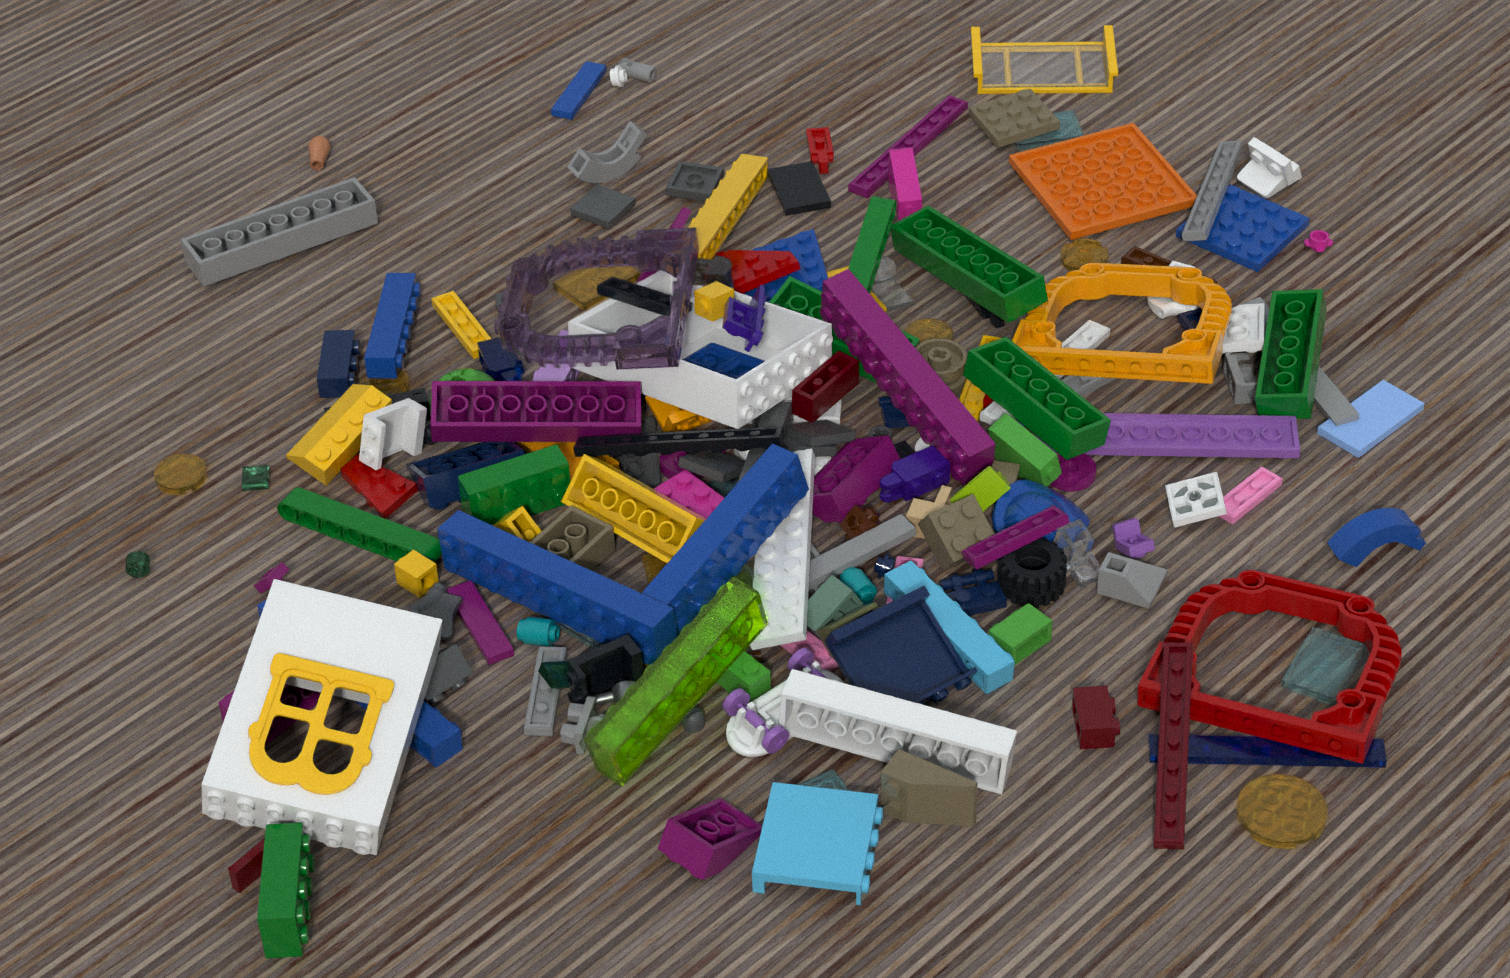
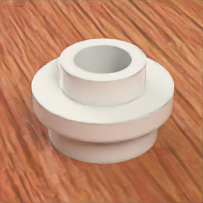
(618, 76)

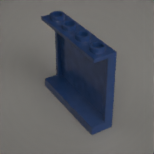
(900, 652)

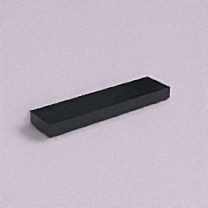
(636, 295)

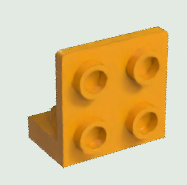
(674, 418)

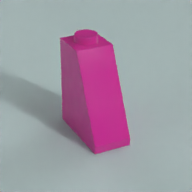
(904, 182)

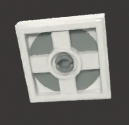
(1195, 499)

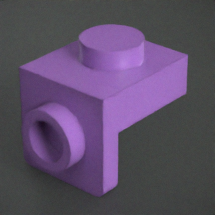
(1130, 540)

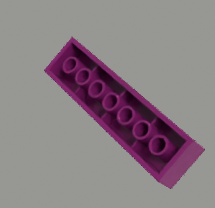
(533, 410)

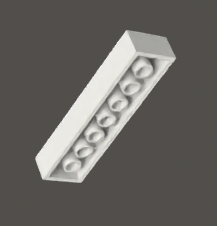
(881, 724)

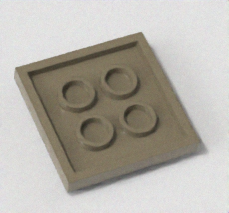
(1014, 118)

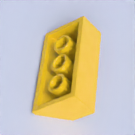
(337, 433)

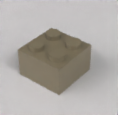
(954, 530)

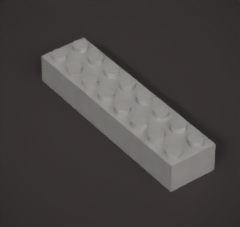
(279, 231)

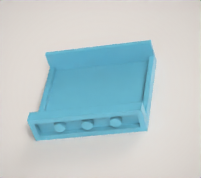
(817, 839)

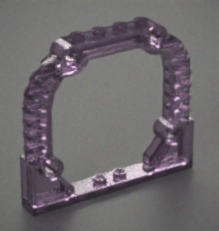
(631, 347)

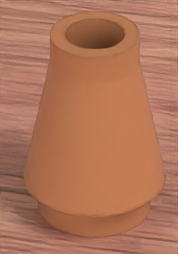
(318, 152)

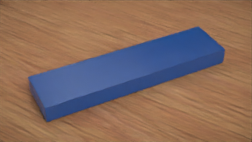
(578, 90)

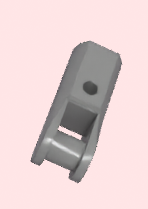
(638, 70)

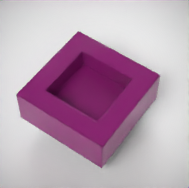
(266, 580)

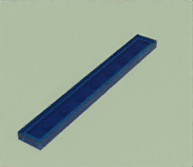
(1261, 751)

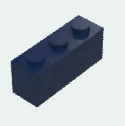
(337, 363)

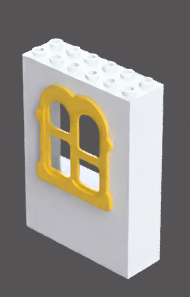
(338, 650)

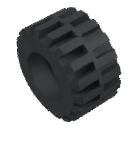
(1033, 573)

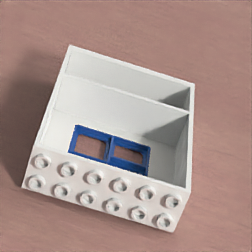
(786, 355)

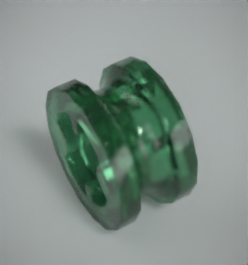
(132, 567)

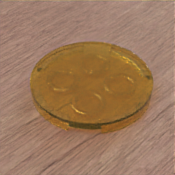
(1281, 810)

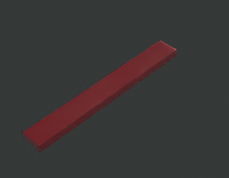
(1173, 746)

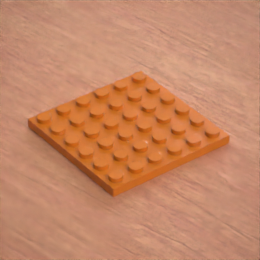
(1102, 181)

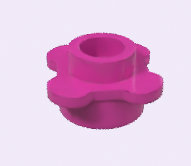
(1318, 241)

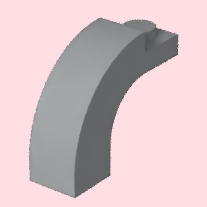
(610, 163)

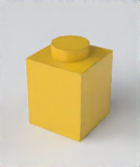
(711, 300)
(416, 573)

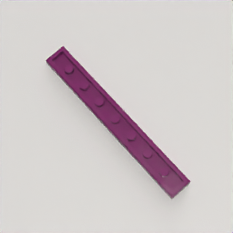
(917, 137)

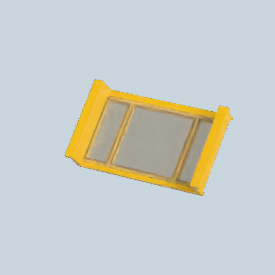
(1044, 65)

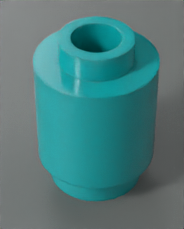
(859, 583)
(538, 631)

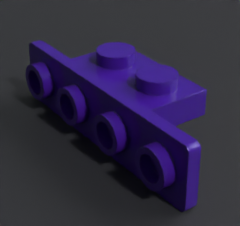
(746, 319)

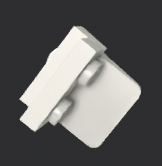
(1267, 170)

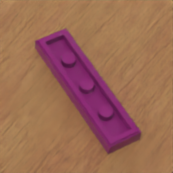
(1015, 537)
(481, 624)

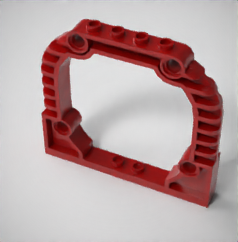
(1337, 731)

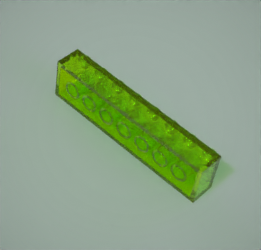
(676, 681)

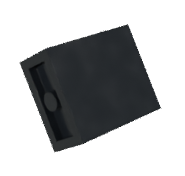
(603, 668)

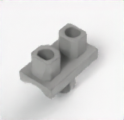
(585, 718)

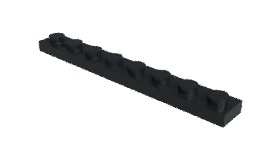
(670, 442)

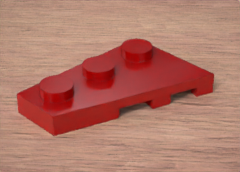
(380, 487)

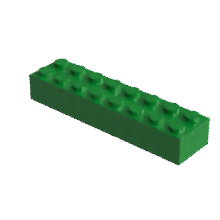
(969, 263)

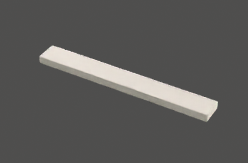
(1086, 337)

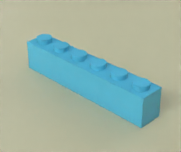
(971, 643)

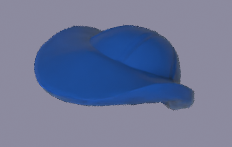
(1028, 499)

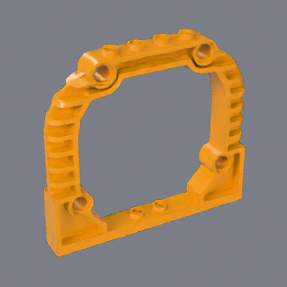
(1190, 360)

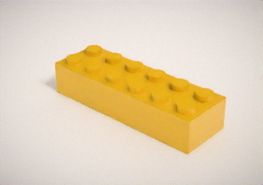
(631, 508)

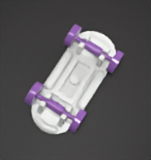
(755, 725)

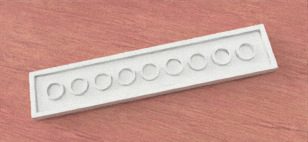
(784, 570)

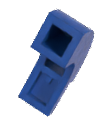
(1372, 530)

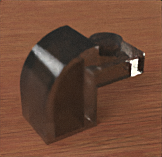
(714, 270)

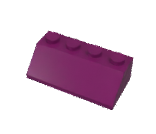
(852, 476)

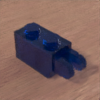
(499, 363)

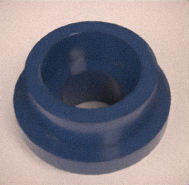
(883, 565)

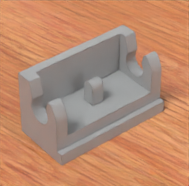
(1239, 378)

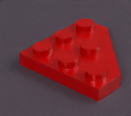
(759, 267)

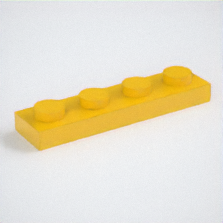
(460, 321)

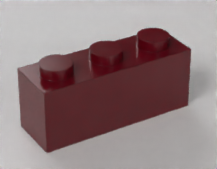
(825, 386)

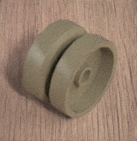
(947, 360)

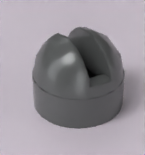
(694, 721)

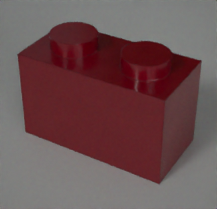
(1094, 717)

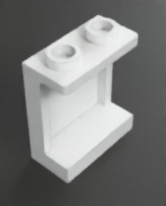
(391, 431)

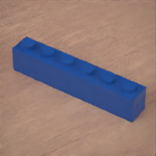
(392, 325)

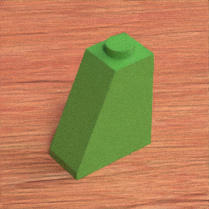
(1020, 446)

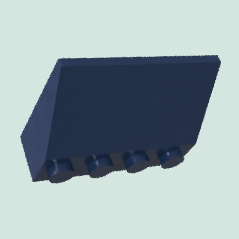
(439, 474)

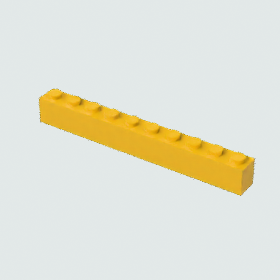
(729, 202)

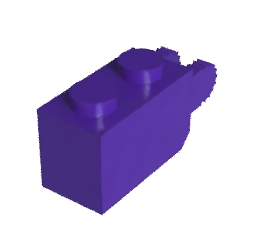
(915, 475)

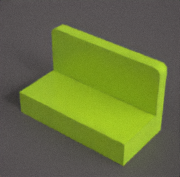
(986, 488)

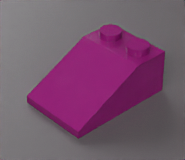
(708, 837)

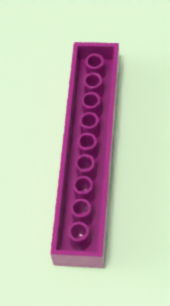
(906, 376)

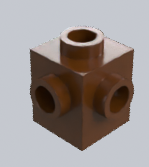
(859, 521)

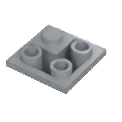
(1130, 580)

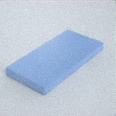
(1380, 414)

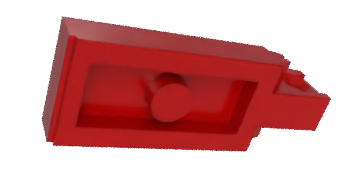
(820, 147)

